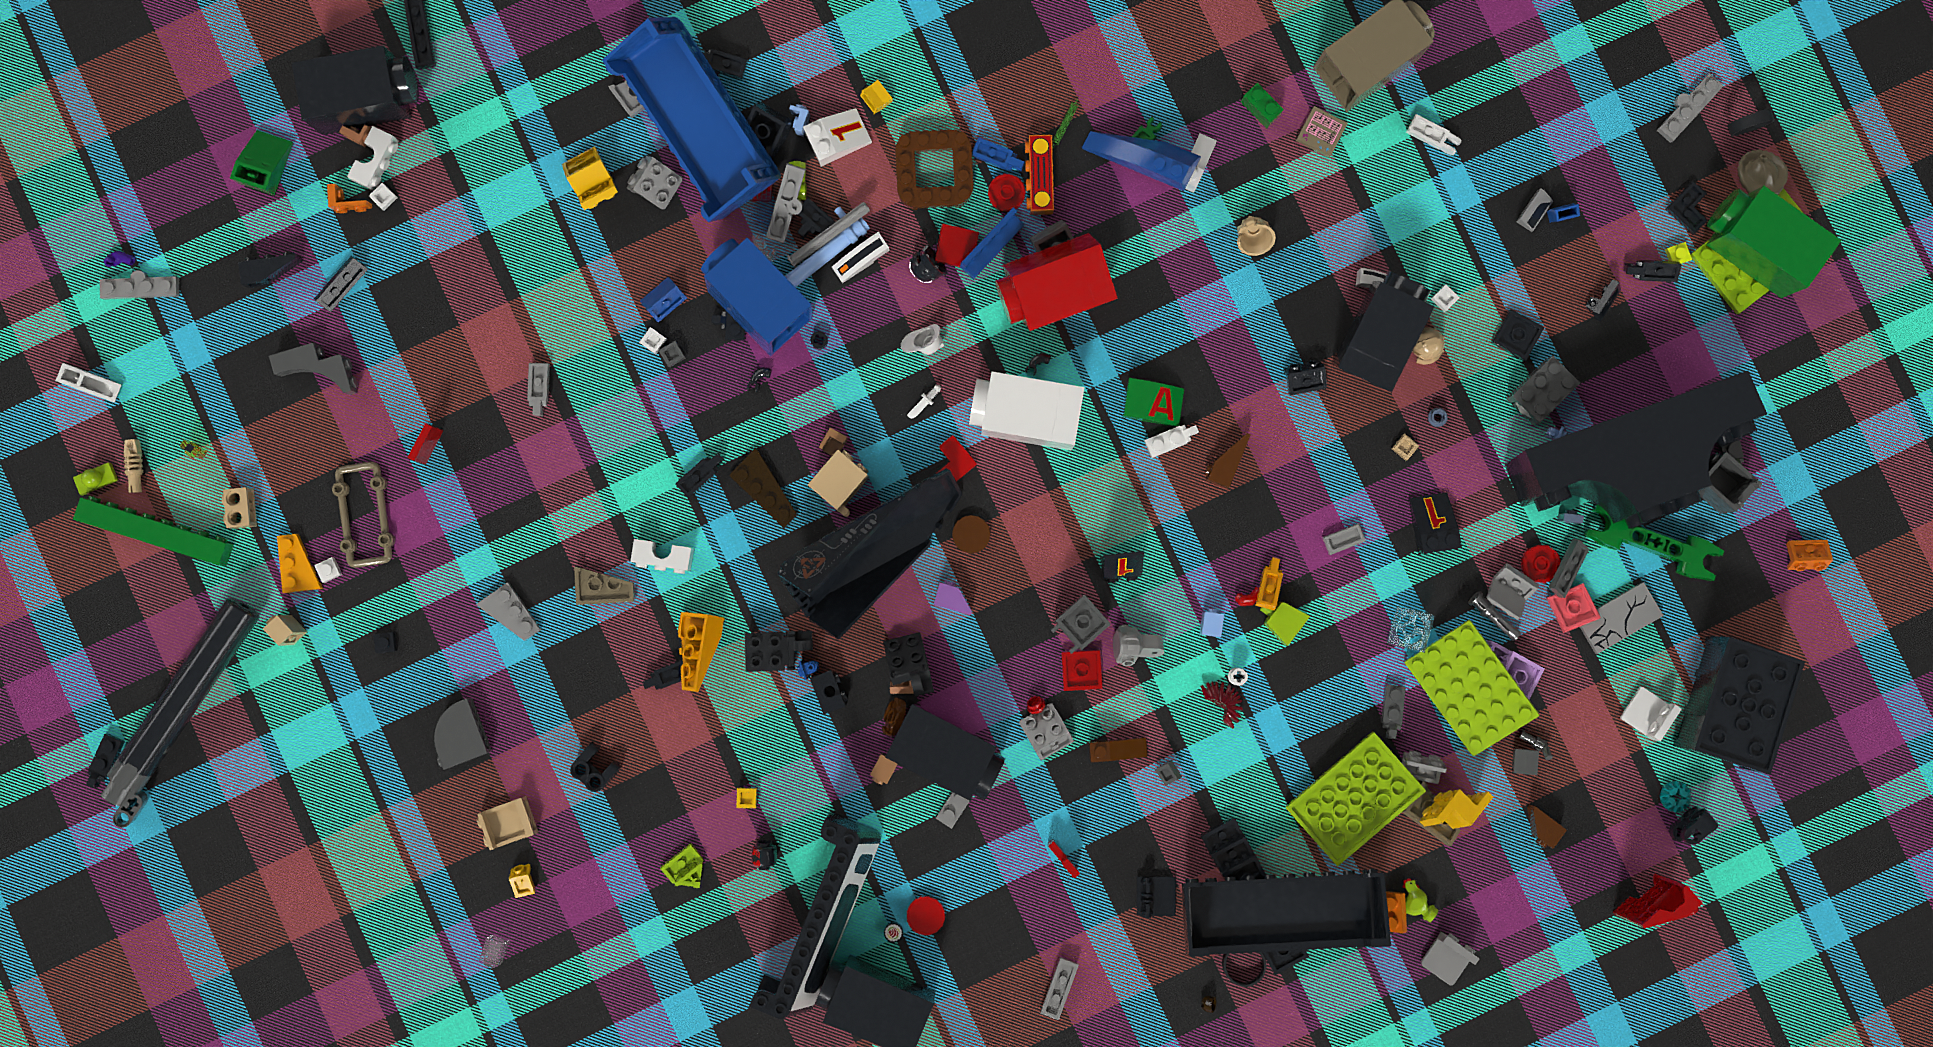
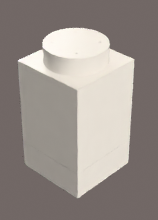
(1027, 410)

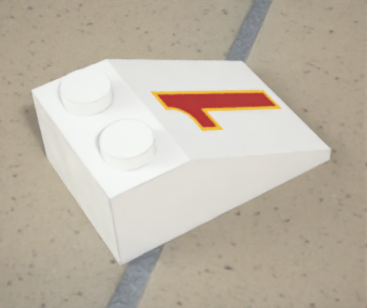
(837, 136)

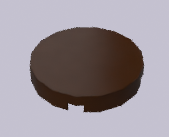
(971, 534)
(894, 716)

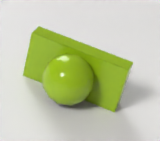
(95, 478)

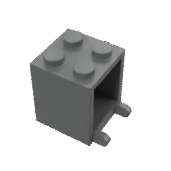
(1730, 484)
(1081, 623)

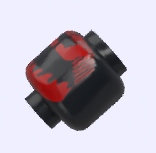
(764, 854)

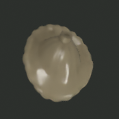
(1762, 169)

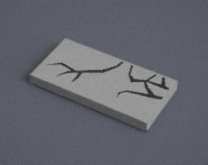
(1621, 618)

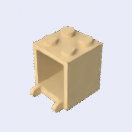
(839, 481)

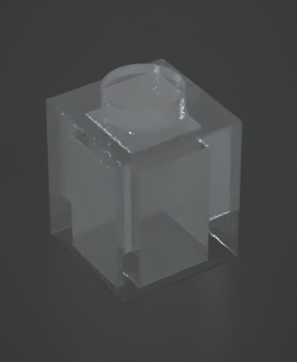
(494, 951)

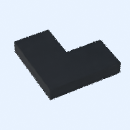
(1684, 209)

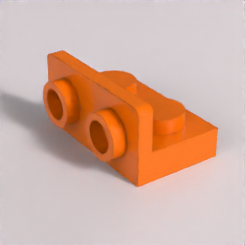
(1809, 554)
(1396, 911)

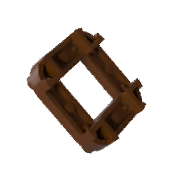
(934, 196)

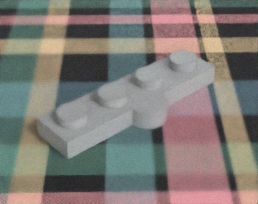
(1689, 107)
(786, 203)
(139, 286)

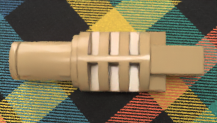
(133, 464)

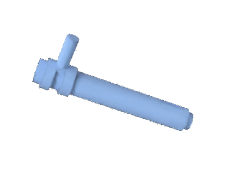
(829, 250)

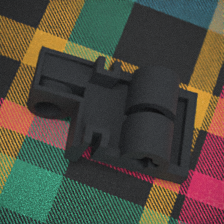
(773, 651)
(909, 662)

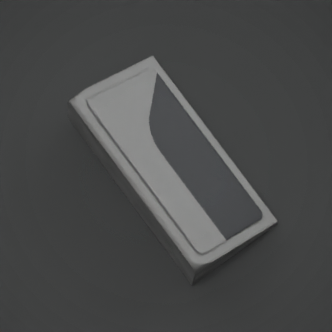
(1535, 210)

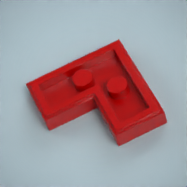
(959, 459)
(1065, 860)

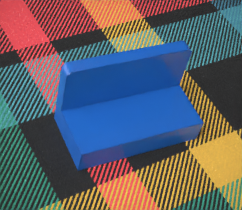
(663, 299)

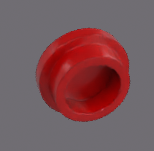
(1035, 705)

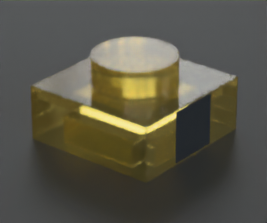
(192, 449)

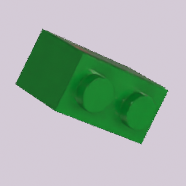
(1262, 105)

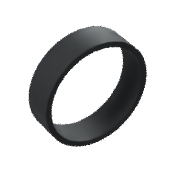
(1751, 122)
(1250, 983)

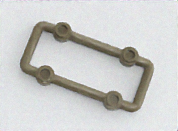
(341, 490)

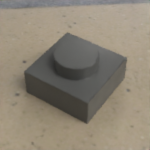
(672, 354)
(1168, 772)

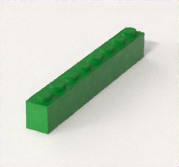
(152, 531)

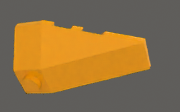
(699, 641)

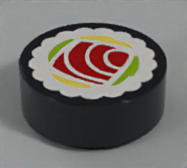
(893, 932)

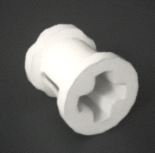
(1241, 681)

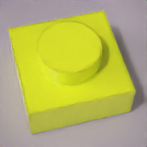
(1678, 253)

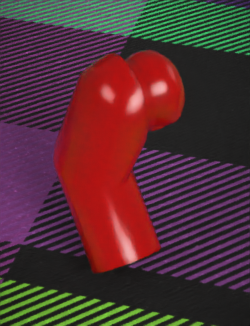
(1248, 599)

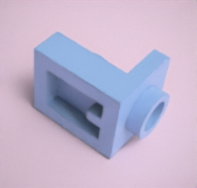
(802, 119)

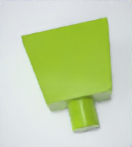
(1284, 622)

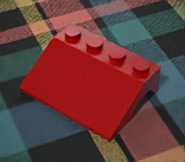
(1660, 904)

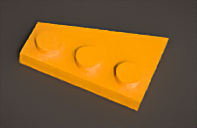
(295, 566)

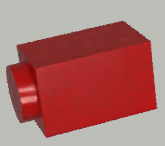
(1056, 283)

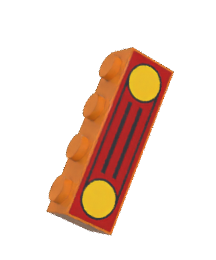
(1040, 175)

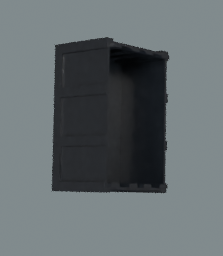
(1739, 703)

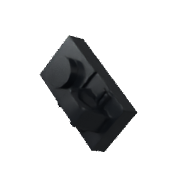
(1600, 307)

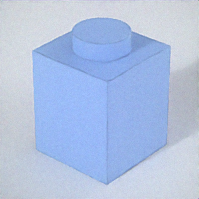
(1212, 623)

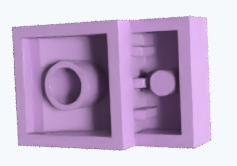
(1521, 669)

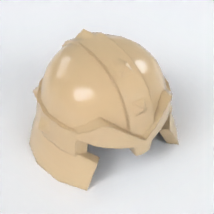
(1255, 236)
(1429, 346)

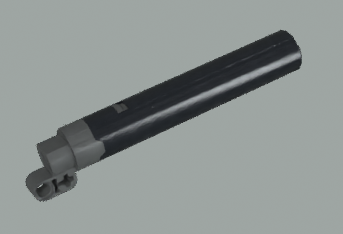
(176, 708)

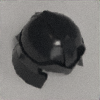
(924, 266)

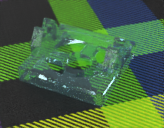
(1420, 645)

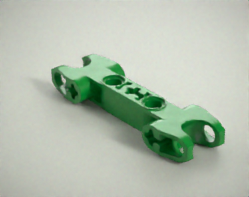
(1687, 554)

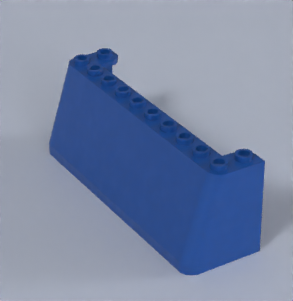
(694, 115)

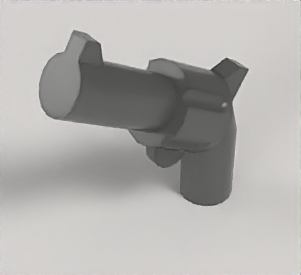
(1537, 743)

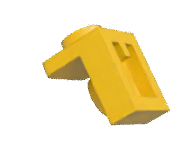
(521, 880)

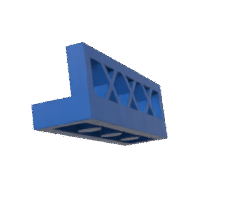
(992, 244)

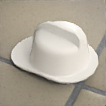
(924, 340)

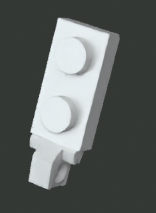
(1170, 440)

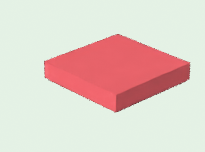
(1574, 609)

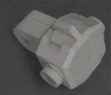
(1131, 644)

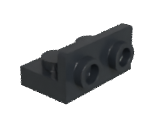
(1305, 377)

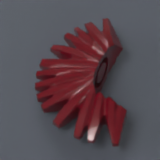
(1225, 700)

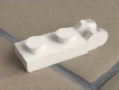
(1432, 134)

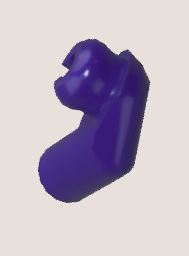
(118, 257)

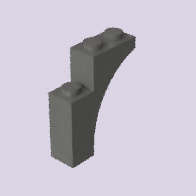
(311, 359)

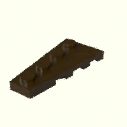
(761, 485)

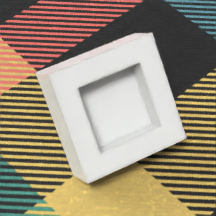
(383, 196)
(1444, 298)
(653, 340)
(328, 570)

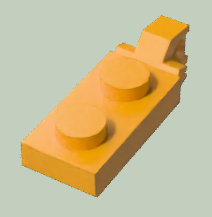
(1270, 585)

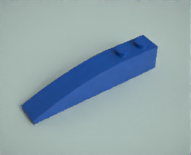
(1149, 157)

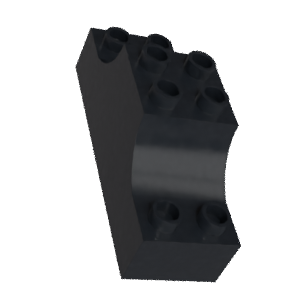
(1644, 459)

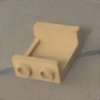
(507, 823)

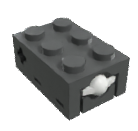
(1543, 390)

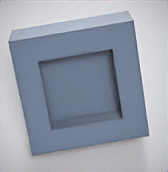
(1570, 517)

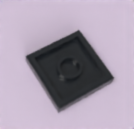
(1517, 335)

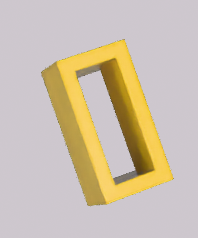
(876, 97)

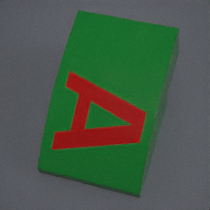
(1153, 402)

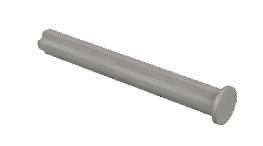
(828, 234)

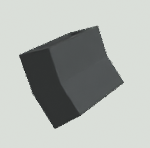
(1525, 761)

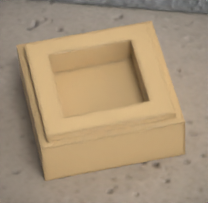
(1405, 447)

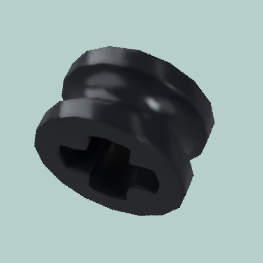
(816, 345)

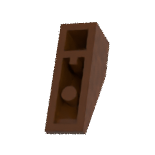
(1225, 467)
(1117, 749)

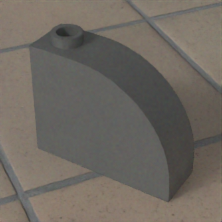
(460, 735)

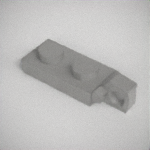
(538, 386)
(952, 810)

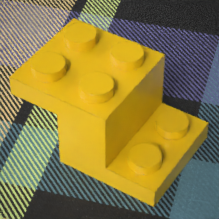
(589, 178)
(1455, 808)

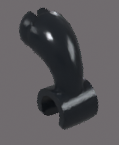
(1038, 358)
(758, 374)

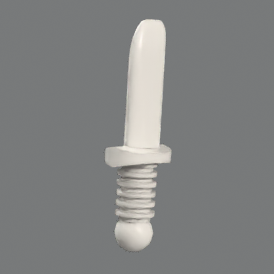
(924, 402)

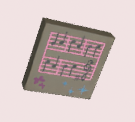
(1321, 132)

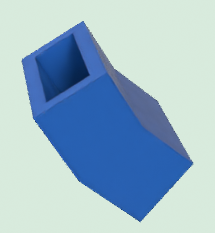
(1572, 208)

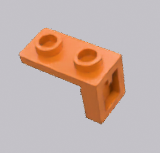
(335, 199)

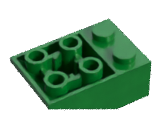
(262, 162)

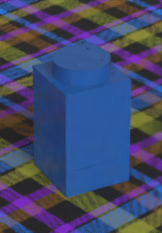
(755, 294)

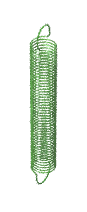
(1067, 116)

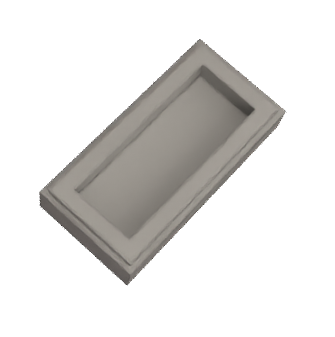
(1344, 539)

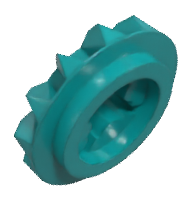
(1671, 789)

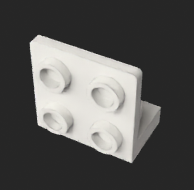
(1650, 714)

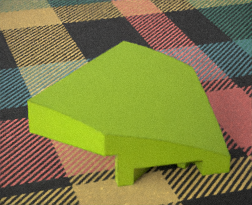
(684, 867)

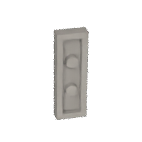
(1059, 988)

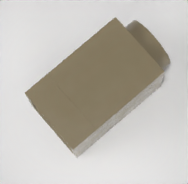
(1375, 52)

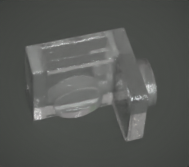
(761, 245)

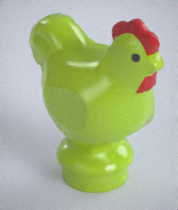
(1417, 901)

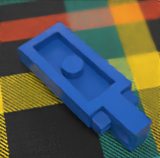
(996, 155)

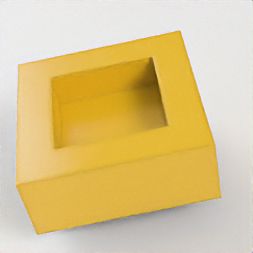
(746, 798)

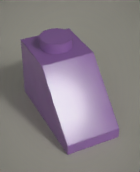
(951, 598)

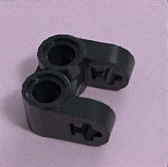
(591, 771)
(1693, 822)

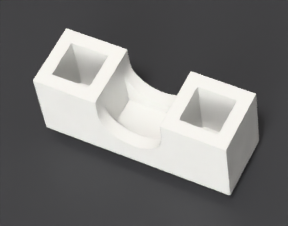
(370, 173)
(645, 553)

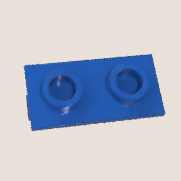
(805, 669)

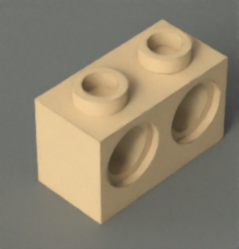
(245, 507)

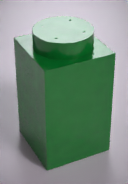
(1770, 240)

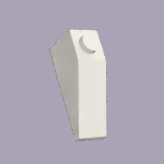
(1203, 147)

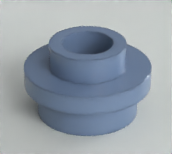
(1443, 417)

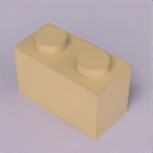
(284, 629)

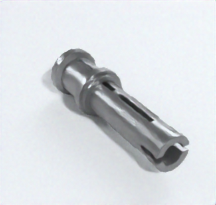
(1488, 610)

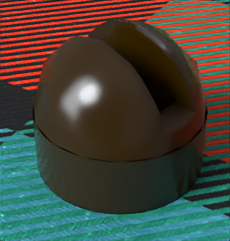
(1209, 1004)

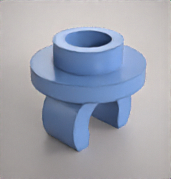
(1554, 433)

